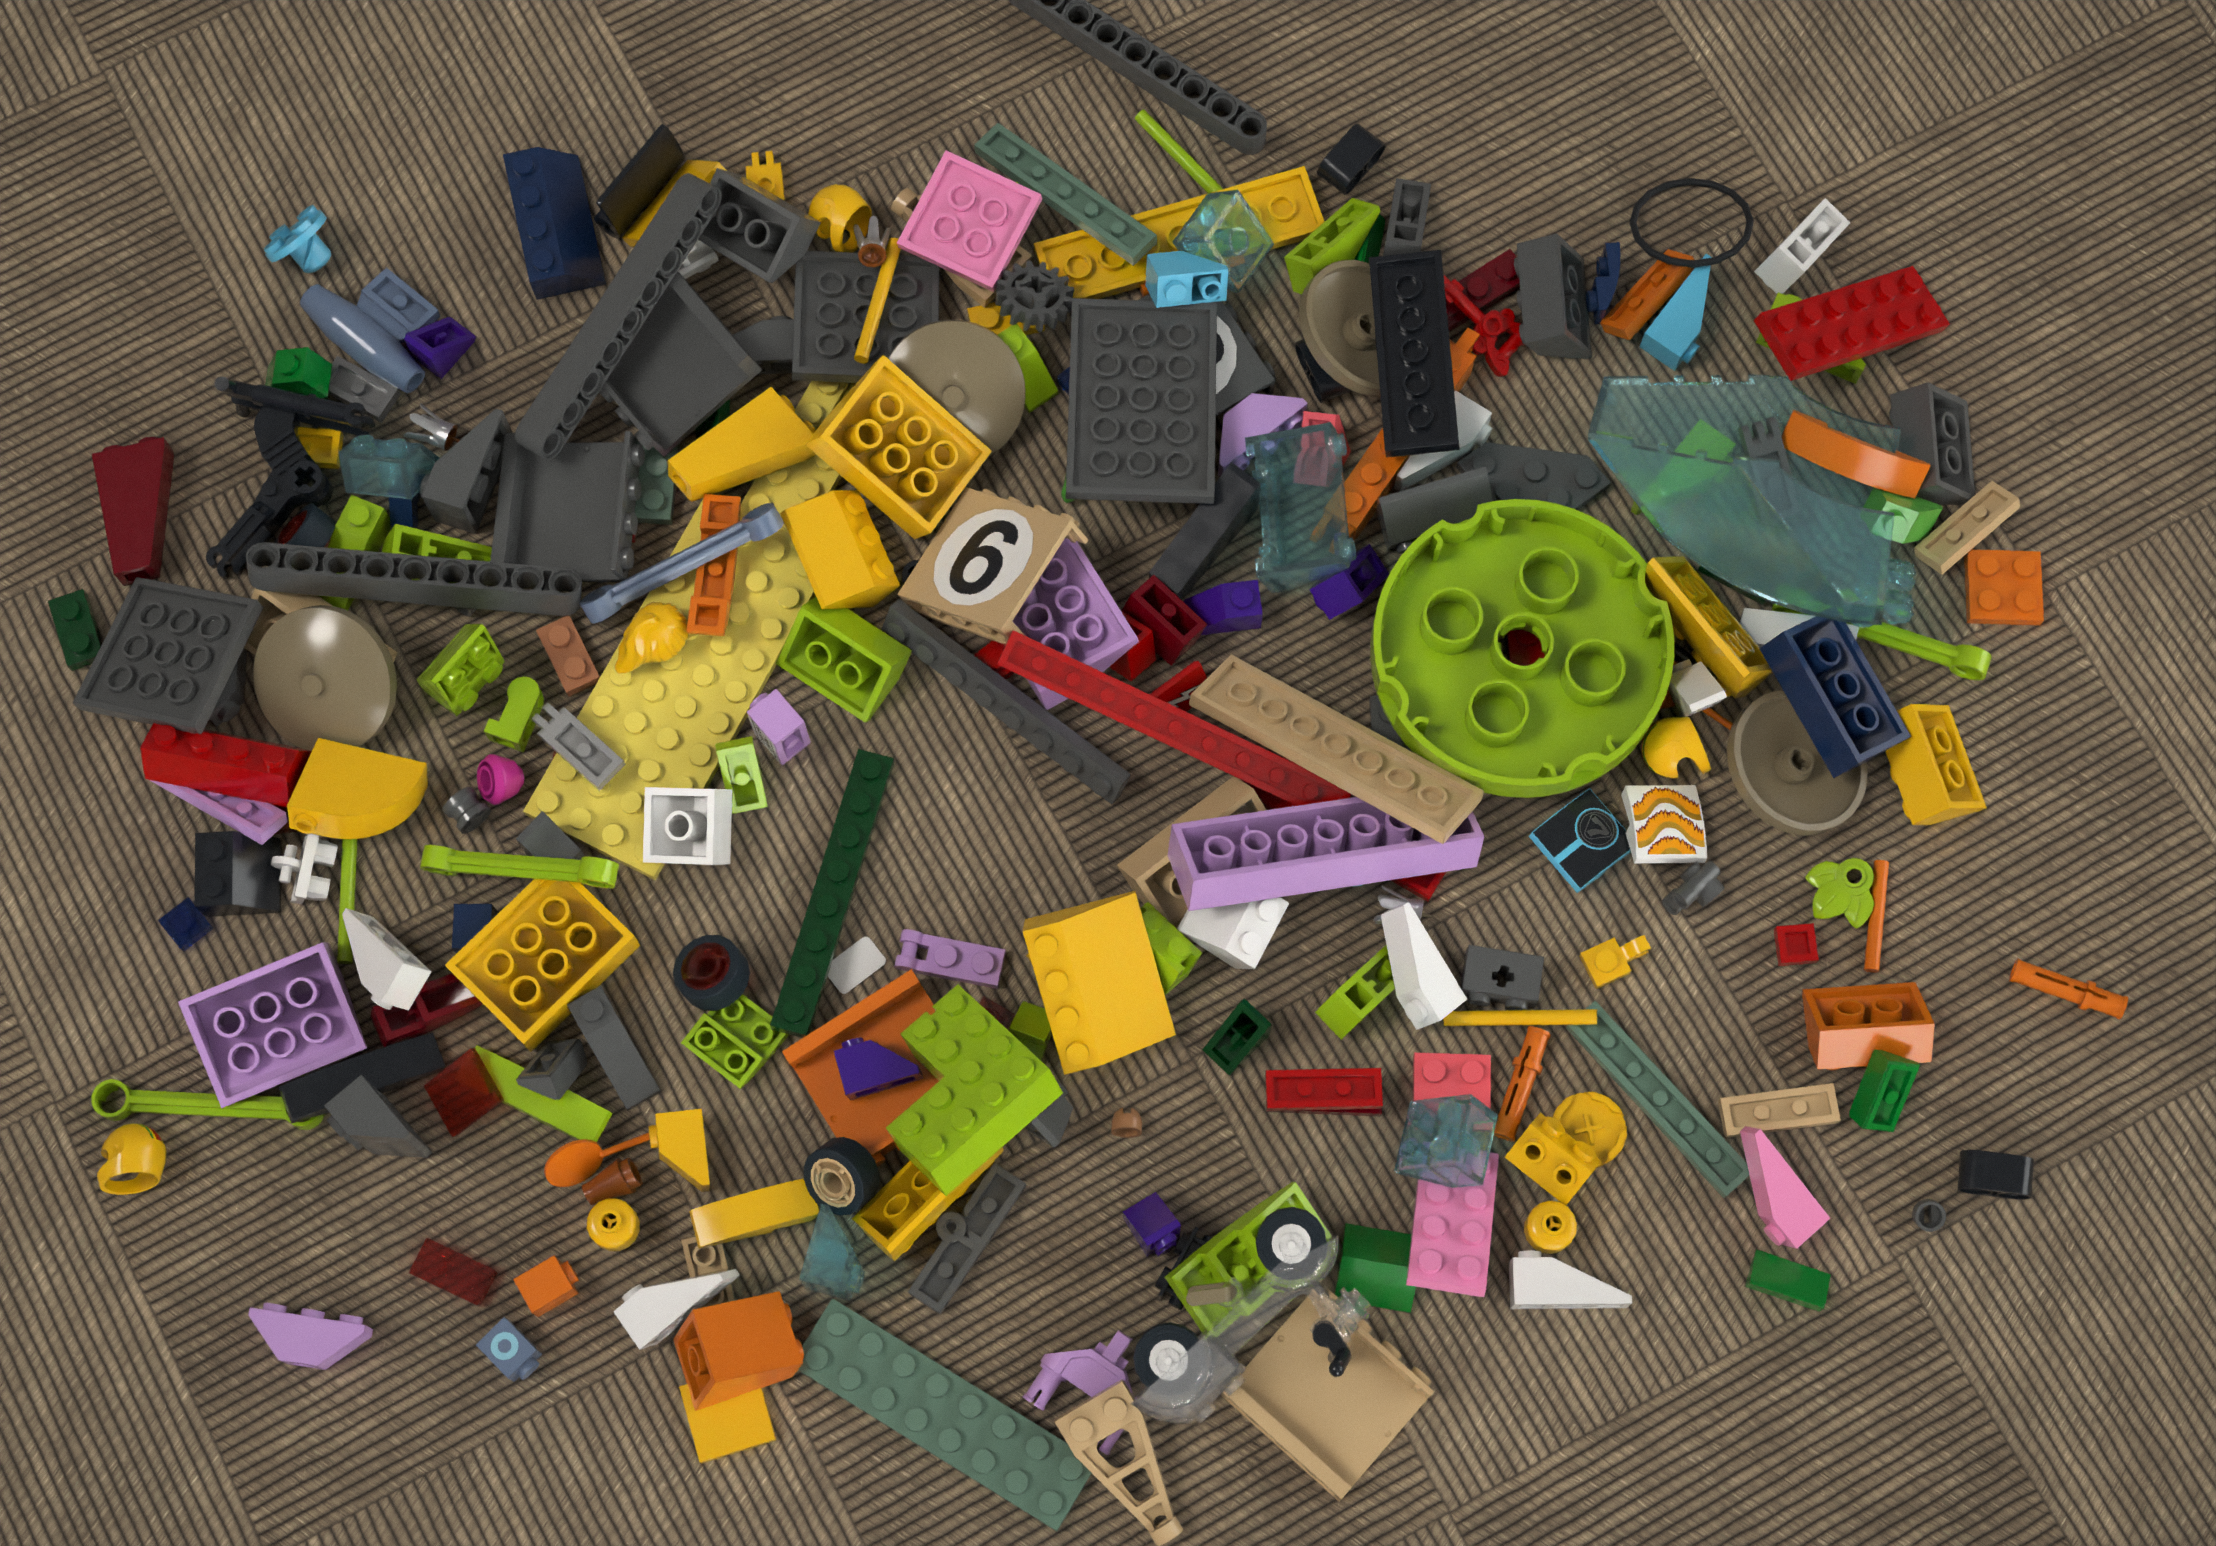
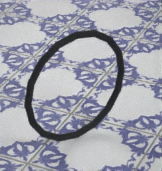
(1683, 262)

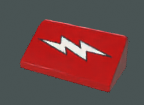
(1181, 686)

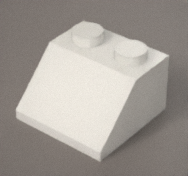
(687, 826)
(1235, 931)

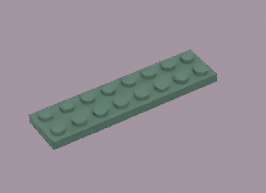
(944, 1414)

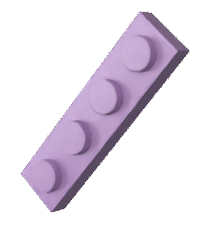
(250, 817)

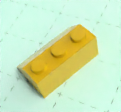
(841, 550)
(1933, 767)

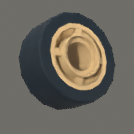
(841, 1175)

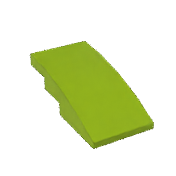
(1232, 1254)

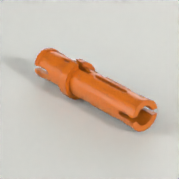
(2069, 989)
(1521, 1082)

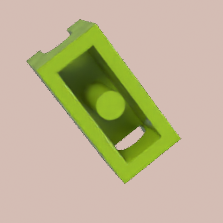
(1172, 950)

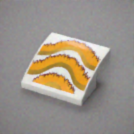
(1665, 824)

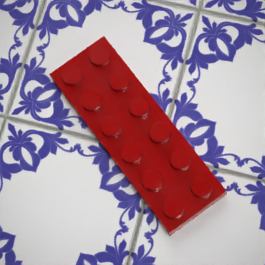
(1851, 322)

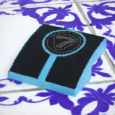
(1582, 840)

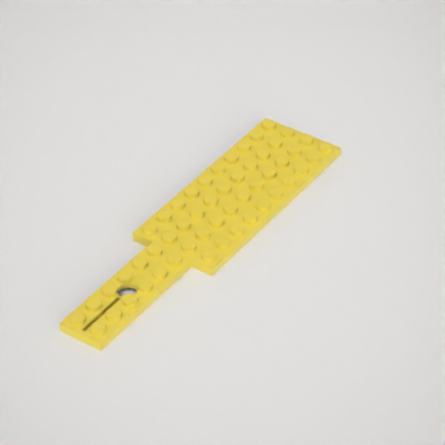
(676, 710)

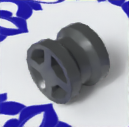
(466, 810)

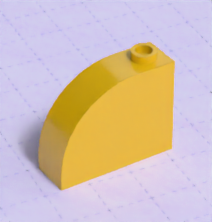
(355, 791)

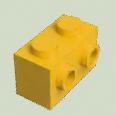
(1553, 1158)

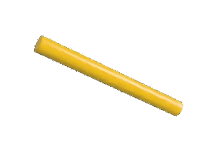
(877, 302)
(1521, 1017)

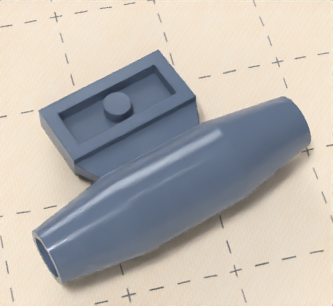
(375, 327)

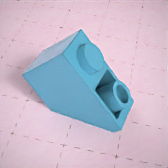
(1184, 279)

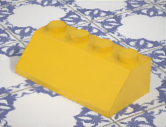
(908, 1208)

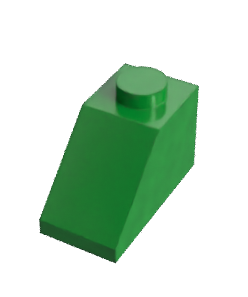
(299, 372)

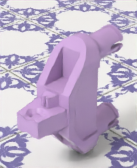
(1088, 1370)

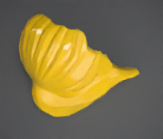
(652, 636)

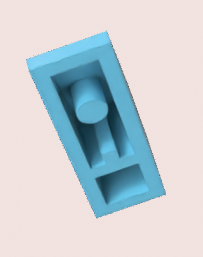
(1678, 325)

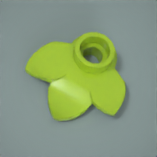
(1840, 896)

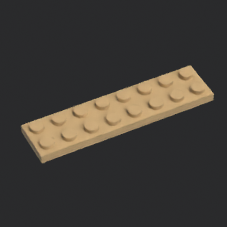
(1337, 748)

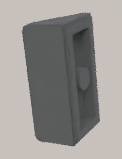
(554, 1068)

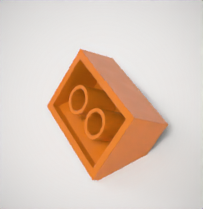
(1855, 1020)

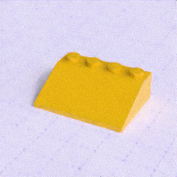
(899, 448)
(1707, 626)
(541, 956)
(1098, 981)

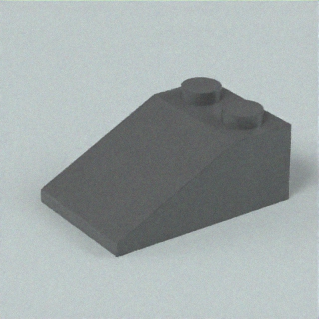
(467, 475)

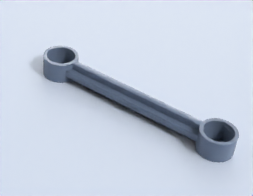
(754, 526)

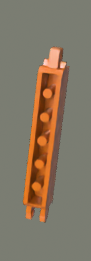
(1375, 473)

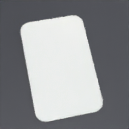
(855, 965)

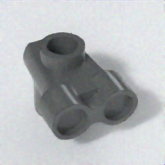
(1699, 885)

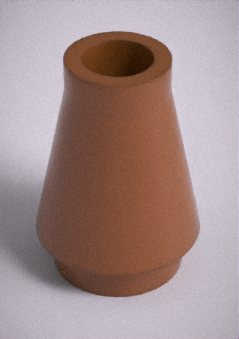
(614, 1181)

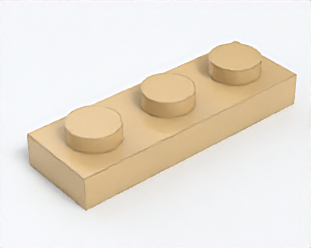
(1967, 527)
(1780, 1109)

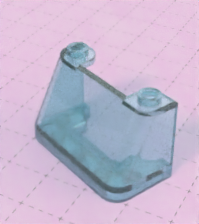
(1301, 506)

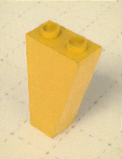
(743, 447)

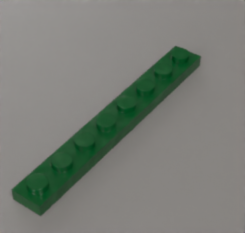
(832, 894)

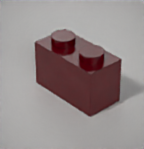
(1172, 621)

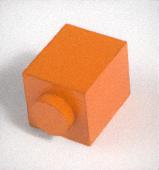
(547, 1285)

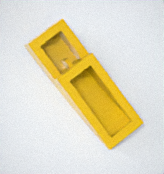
(753, 1213)

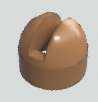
(1126, 1124)

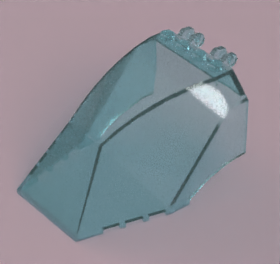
(1744, 517)

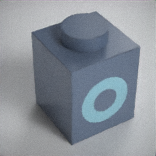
(510, 1350)

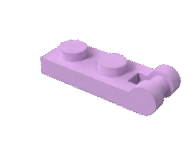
(951, 959)

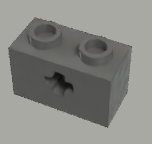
(1520, 969)

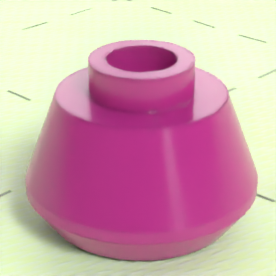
(499, 778)

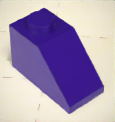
(1349, 587)
(1229, 607)
(872, 1068)

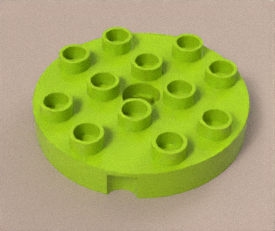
(1508, 723)

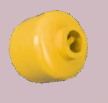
(624, 1231)
(1543, 1238)

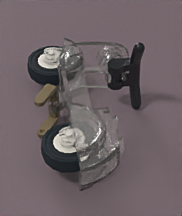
(1191, 1371)

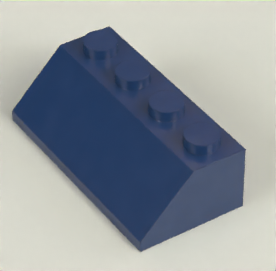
(554, 221)
(1834, 693)

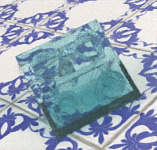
(1447, 1141)

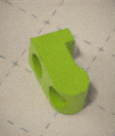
(515, 723)

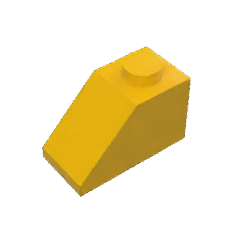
(682, 1145)

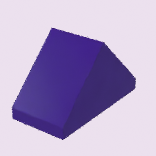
(439, 345)

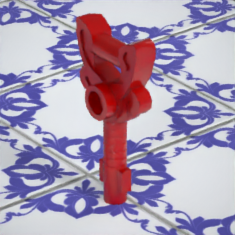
(1489, 327)

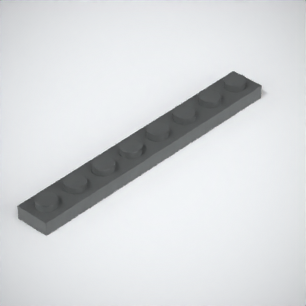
(1006, 702)

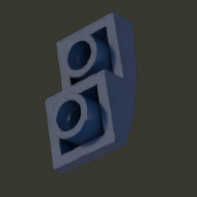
(1604, 285)

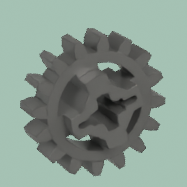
(1034, 296)

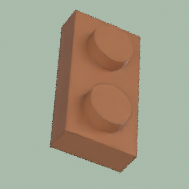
(568, 655)

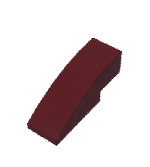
(435, 1006)

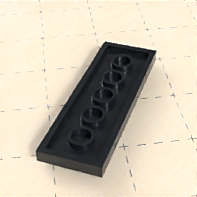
(1413, 354)

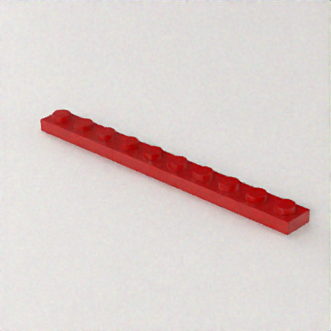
(1165, 722)

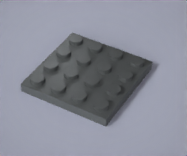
(832, 307)
(168, 655)

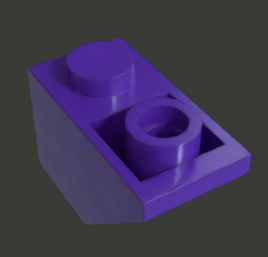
(1153, 1225)

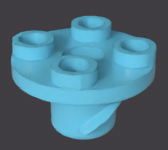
(301, 241)

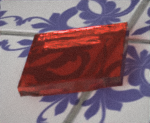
(463, 1092)

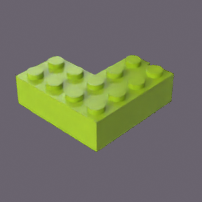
(983, 1095)

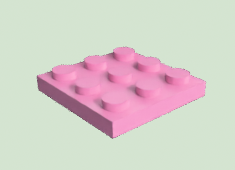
(969, 220)

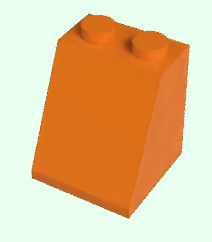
(737, 1348)

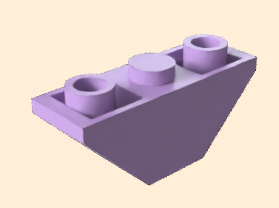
(1253, 417)
(308, 1337)

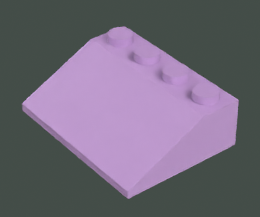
(1074, 616)
(273, 1024)

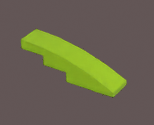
(569, 1115)

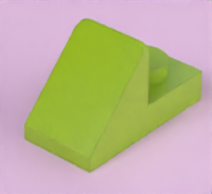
(742, 774)
(1032, 1028)

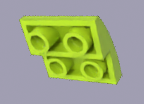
(735, 1040)

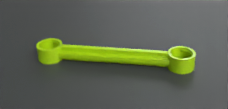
(1963, 660)
(588, 870)
(192, 1104)

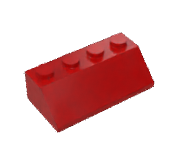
(223, 763)

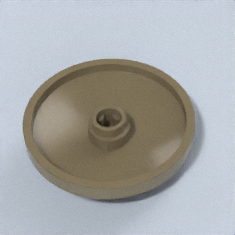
(1340, 325)
(968, 375)
(324, 677)
(1783, 772)

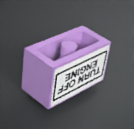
(778, 726)

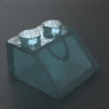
(1228, 234)
(385, 466)
(830, 1261)

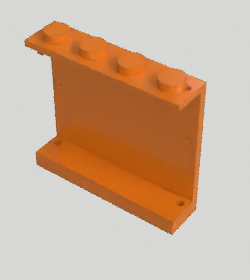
(878, 1019)

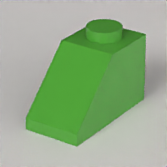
(1911, 516)

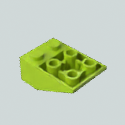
(462, 669)

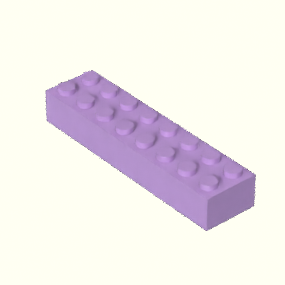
(1307, 852)

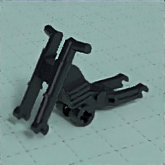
(290, 462)

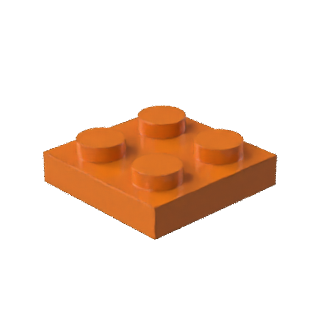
(2003, 587)

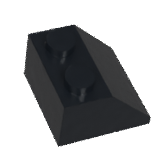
(236, 874)

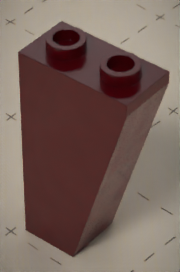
(134, 505)

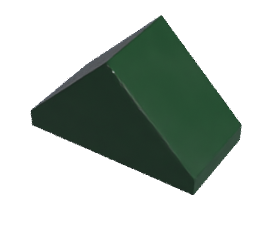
(1238, 1037)

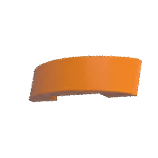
(1853, 457)
(716, 578)

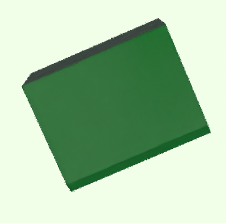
(1376, 1266)

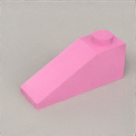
(1779, 1194)

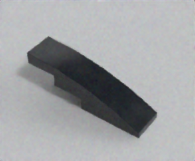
(384, 1068)

